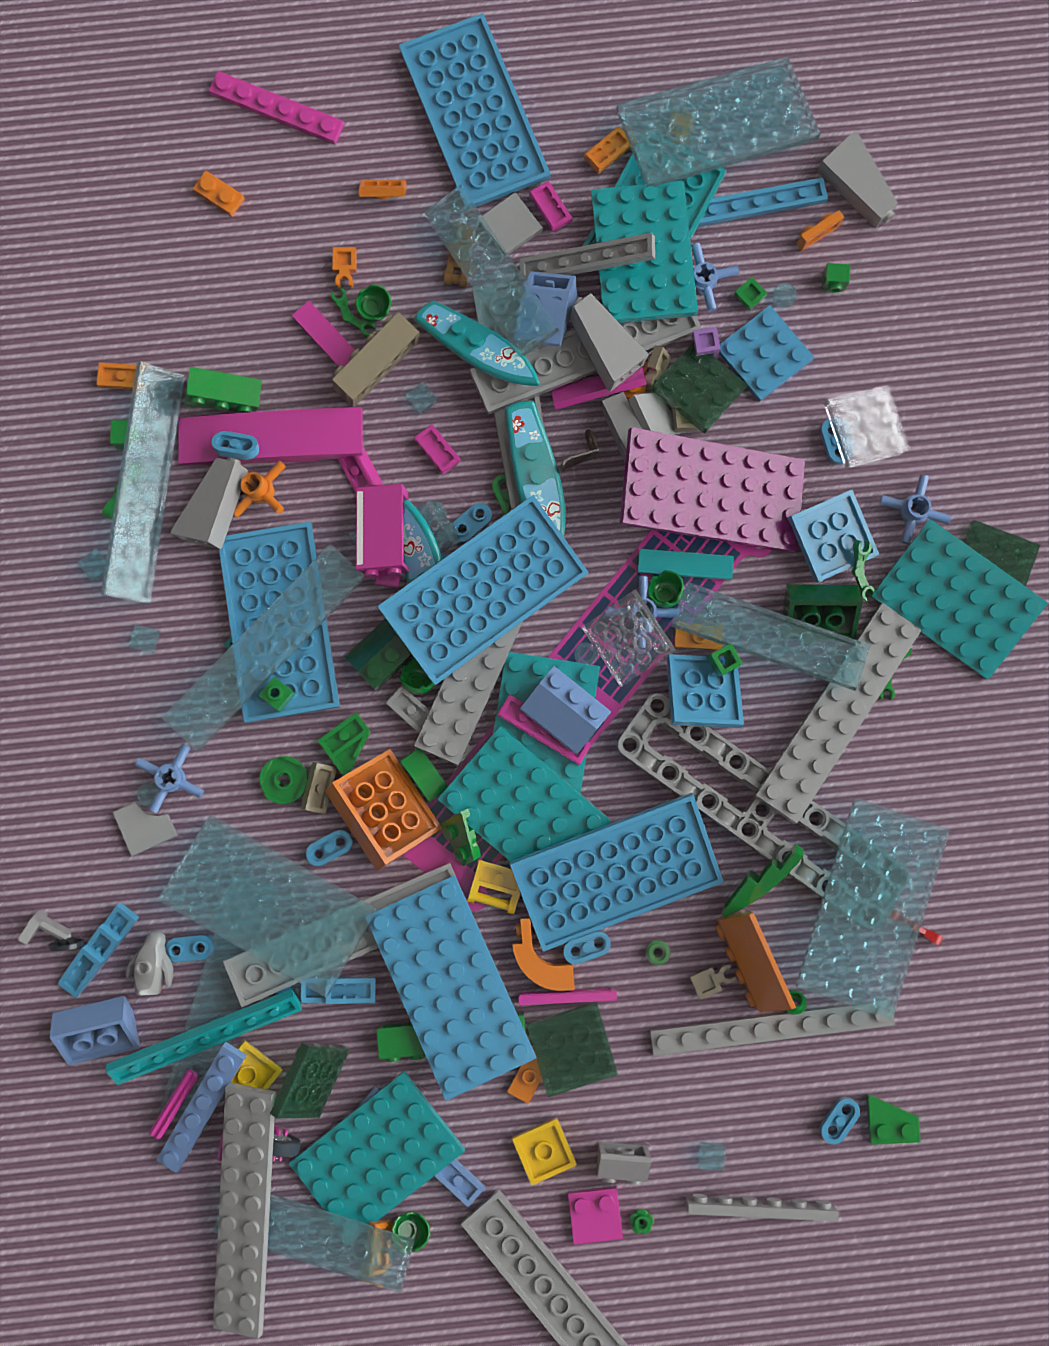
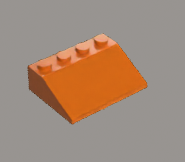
(383, 809)
(754, 962)

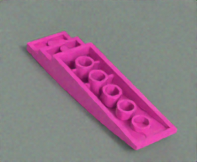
(281, 435)

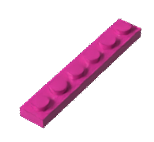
(276, 107)

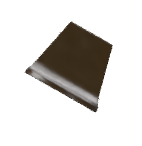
(582, 457)

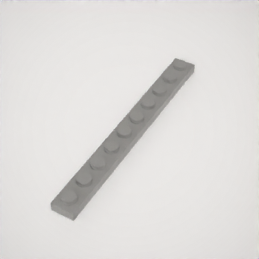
(763, 1029)

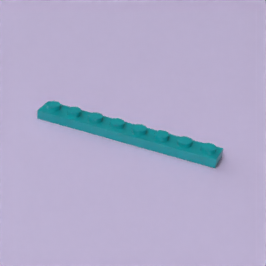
(203, 1037)

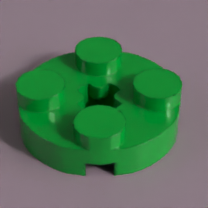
(271, 785)

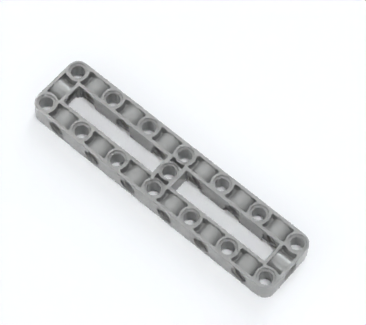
(722, 812)

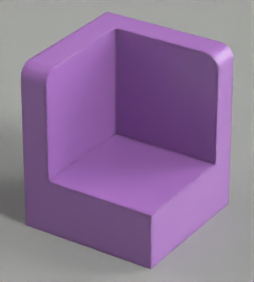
(706, 341)

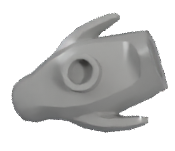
(151, 965)

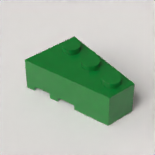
(221, 391)

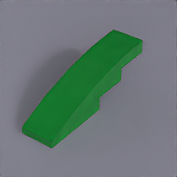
(756, 886)

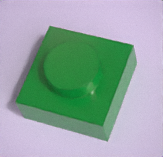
(750, 294)

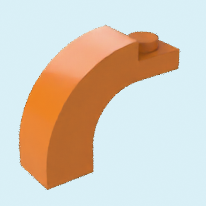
(545, 974)

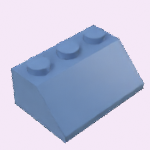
(565, 710)
(95, 1030)

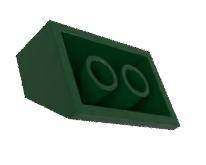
(825, 606)
(379, 655)

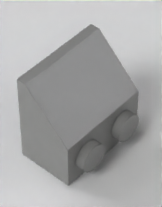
(623, 1162)

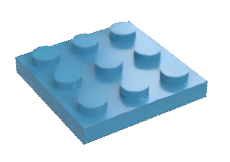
(765, 353)
(828, 535)
(700, 695)

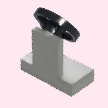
(64, 941)

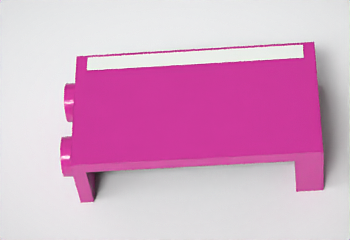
(380, 530)

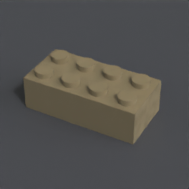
(375, 360)

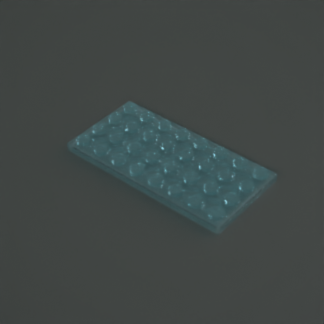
(717, 122)
(268, 905)
(872, 908)

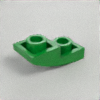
(424, 774)

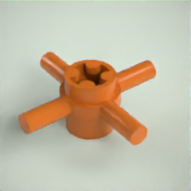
(260, 490)

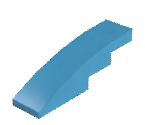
(98, 950)
(345, 991)

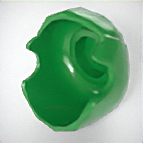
(373, 303)
(666, 589)
(414, 678)
(412, 1226)

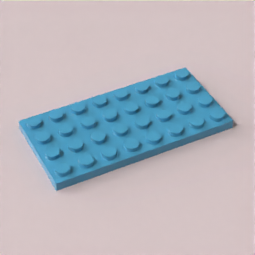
(474, 110)
(255, 573)
(483, 590)
(616, 871)
(451, 988)

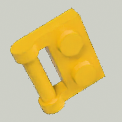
(496, 878)

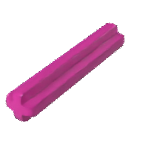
(173, 1104)

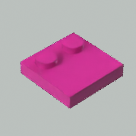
(595, 1215)

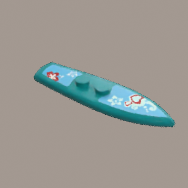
(476, 344)
(534, 461)
(419, 543)

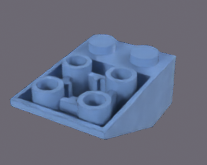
(557, 296)

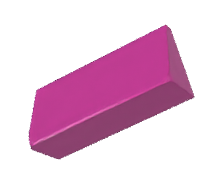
(360, 471)

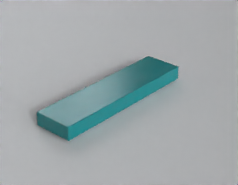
(686, 564)

